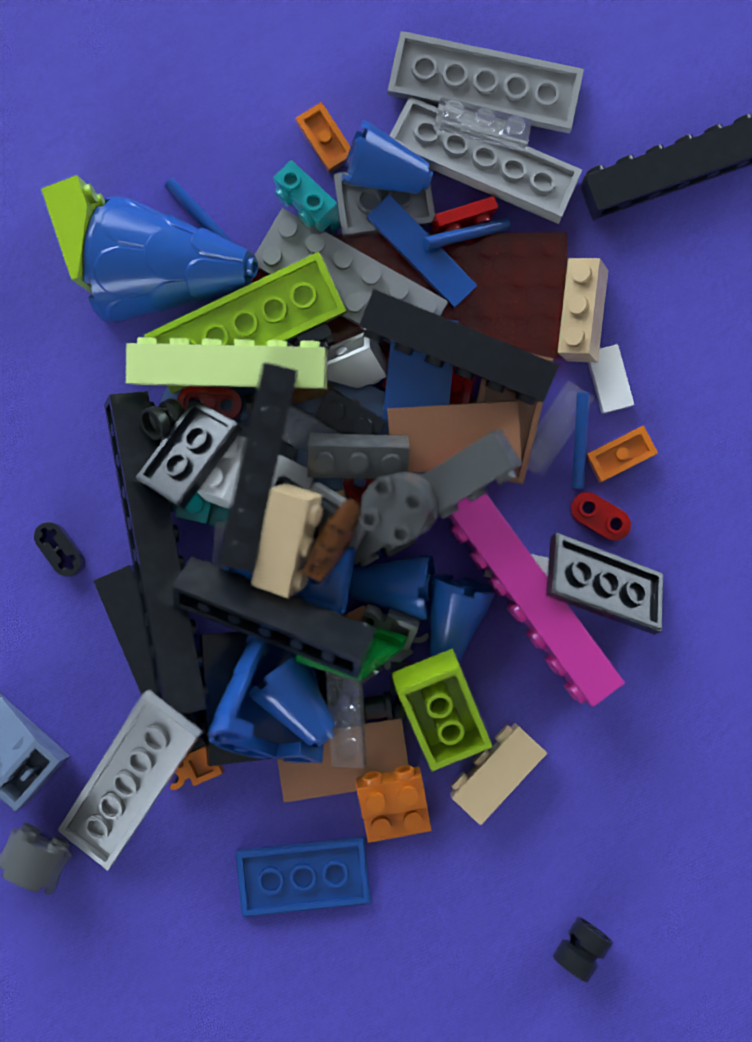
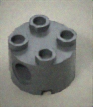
(398, 508)
(33, 859)

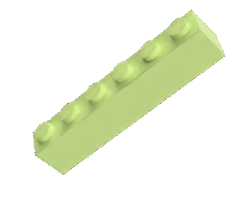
(221, 364)

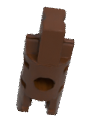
(333, 541)

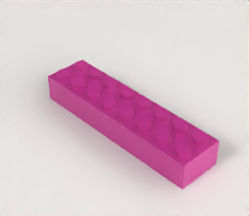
(524, 584)

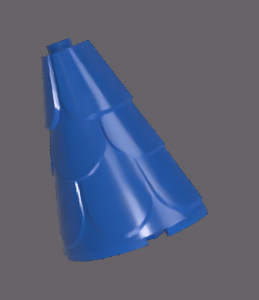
(156, 261)
(248, 728)

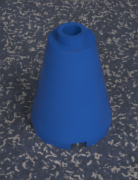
(384, 163)
(396, 585)
(456, 612)
(296, 702)

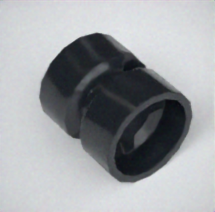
(582, 949)

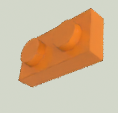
(324, 137)
(621, 454)

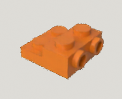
(393, 803)

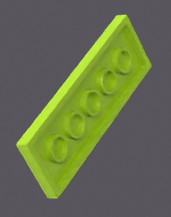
(265, 310)

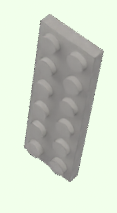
(487, 78)
(520, 178)
(350, 269)
(129, 779)

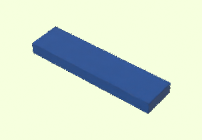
(432, 264)

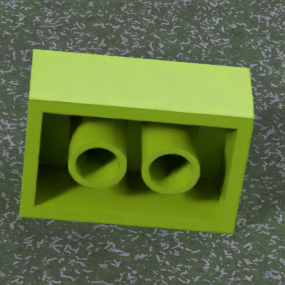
(441, 709)

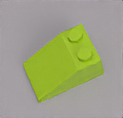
(70, 210)

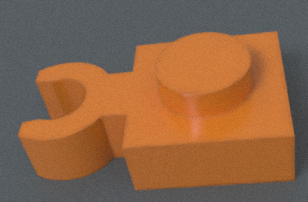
(196, 769)

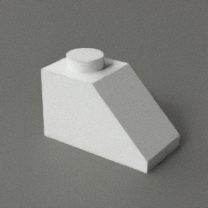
(356, 362)

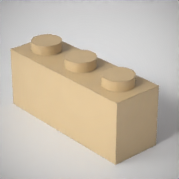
(583, 310)
(286, 539)
(496, 772)

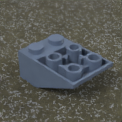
(26, 757)

